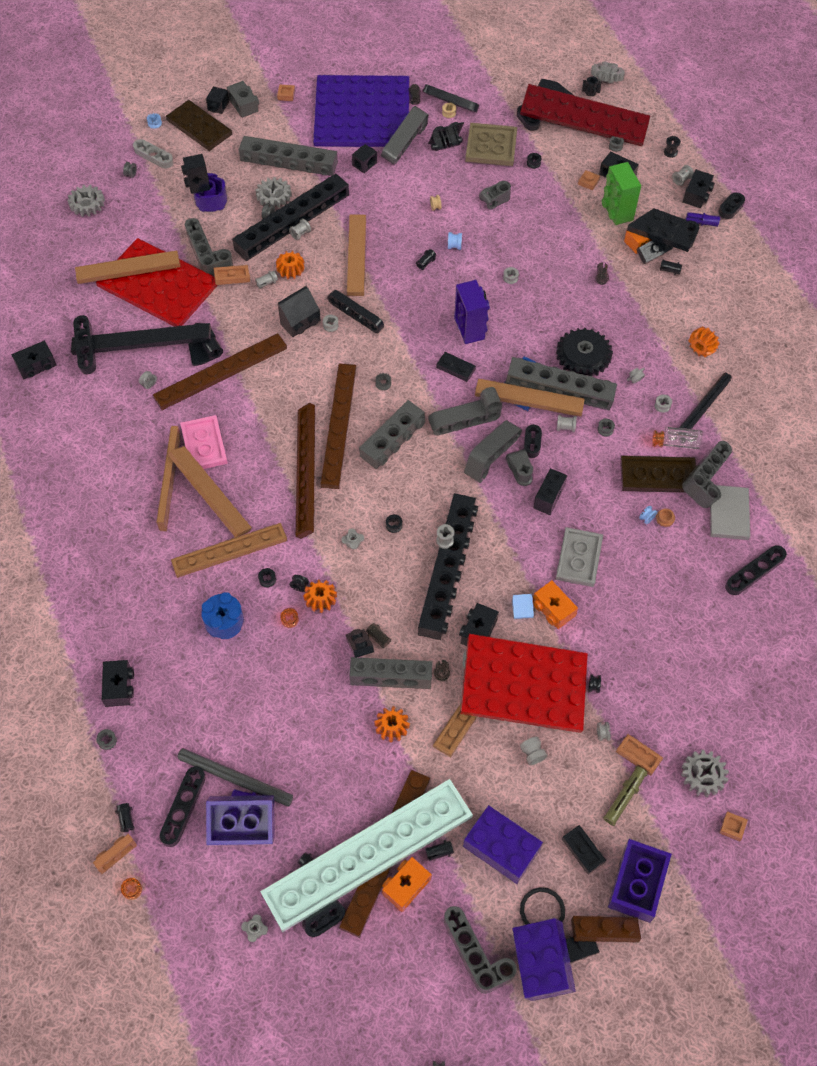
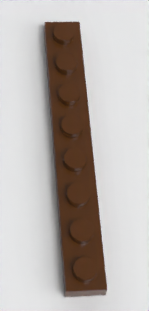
(219, 371)
(338, 426)
(305, 471)
(368, 892)

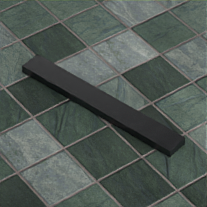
(148, 338)

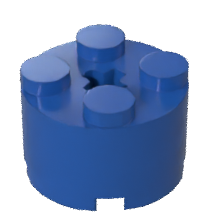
(213, 613)

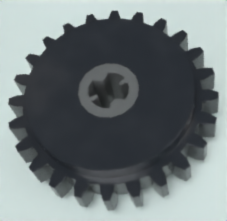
(584, 352)

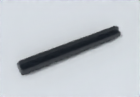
(706, 402)

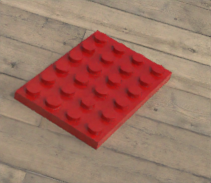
(164, 293)
(524, 683)

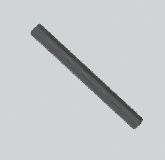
(234, 776)

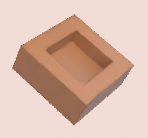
(286, 92)
(589, 180)
(733, 826)

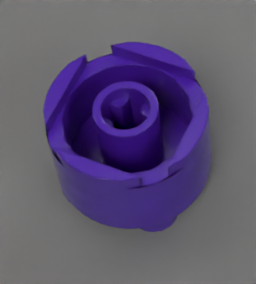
(212, 199)

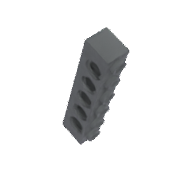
(288, 155)
(570, 380)

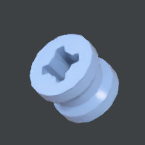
(454, 240)

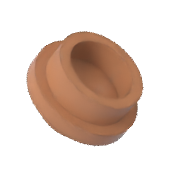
(665, 517)

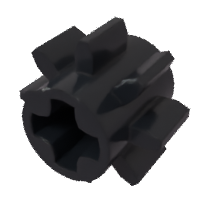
(591, 86)

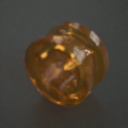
(657, 438)
(290, 623)
(131, 881)

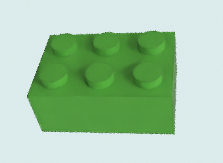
(621, 193)

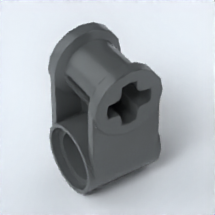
(496, 194)
(521, 467)

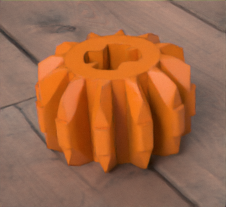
(290, 265)
(703, 341)
(320, 589)
(389, 717)

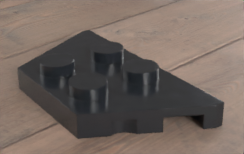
(662, 228)

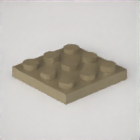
(491, 144)

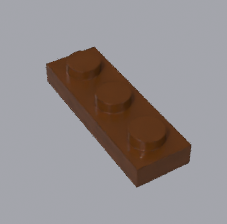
(605, 929)

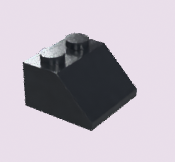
(298, 312)

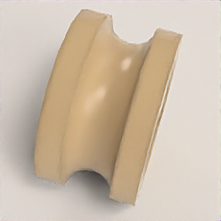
(449, 106)
(435, 202)

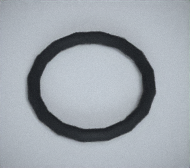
(536, 890)

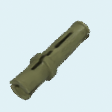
(638, 776)

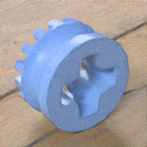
(152, 123)
(648, 515)

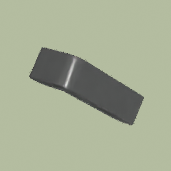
(412, 125)
(206, 258)
(467, 415)
(491, 449)
(699, 483)
(474, 948)

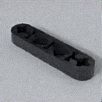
(451, 98)
(355, 311)
(84, 344)
(755, 570)
(180, 805)

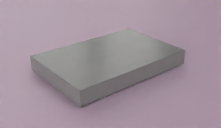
(731, 514)
(579, 557)

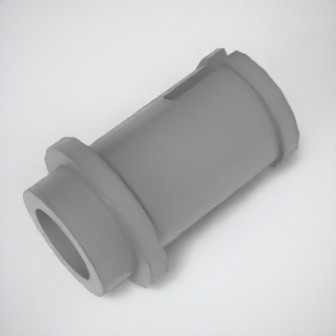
(267, 279)

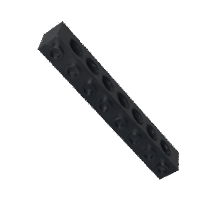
(277, 224)
(427, 625)

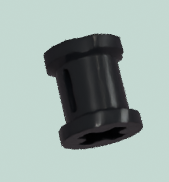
(674, 146)

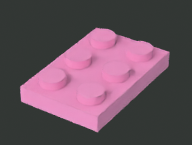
(204, 441)

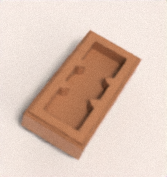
(639, 754)

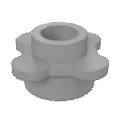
(636, 375)
(353, 544)
(252, 934)

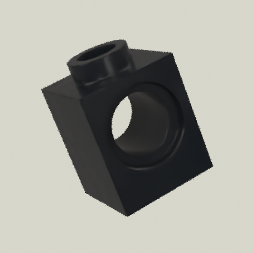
(217, 100)
(364, 158)

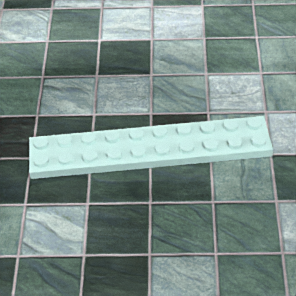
(365, 855)

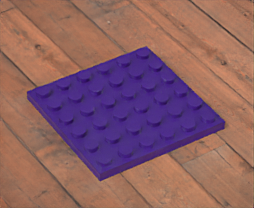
(359, 109)

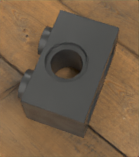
(243, 99)

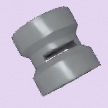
(533, 750)

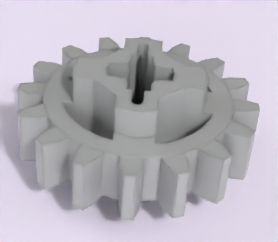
(607, 72)
(273, 192)
(86, 200)
(712, 779)

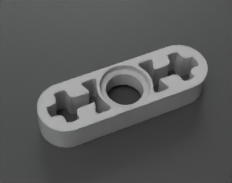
(150, 148)

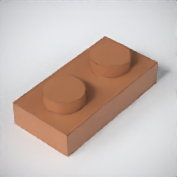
(231, 274)
(108, 858)

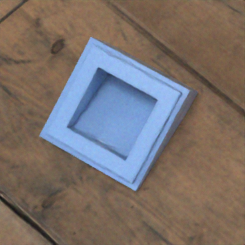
(522, 606)

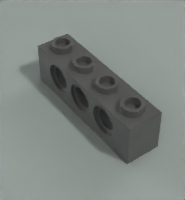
(394, 425)
(390, 673)

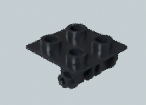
(446, 134)

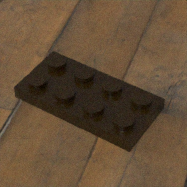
(199, 125)
(655, 473)

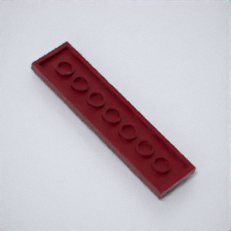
(585, 114)

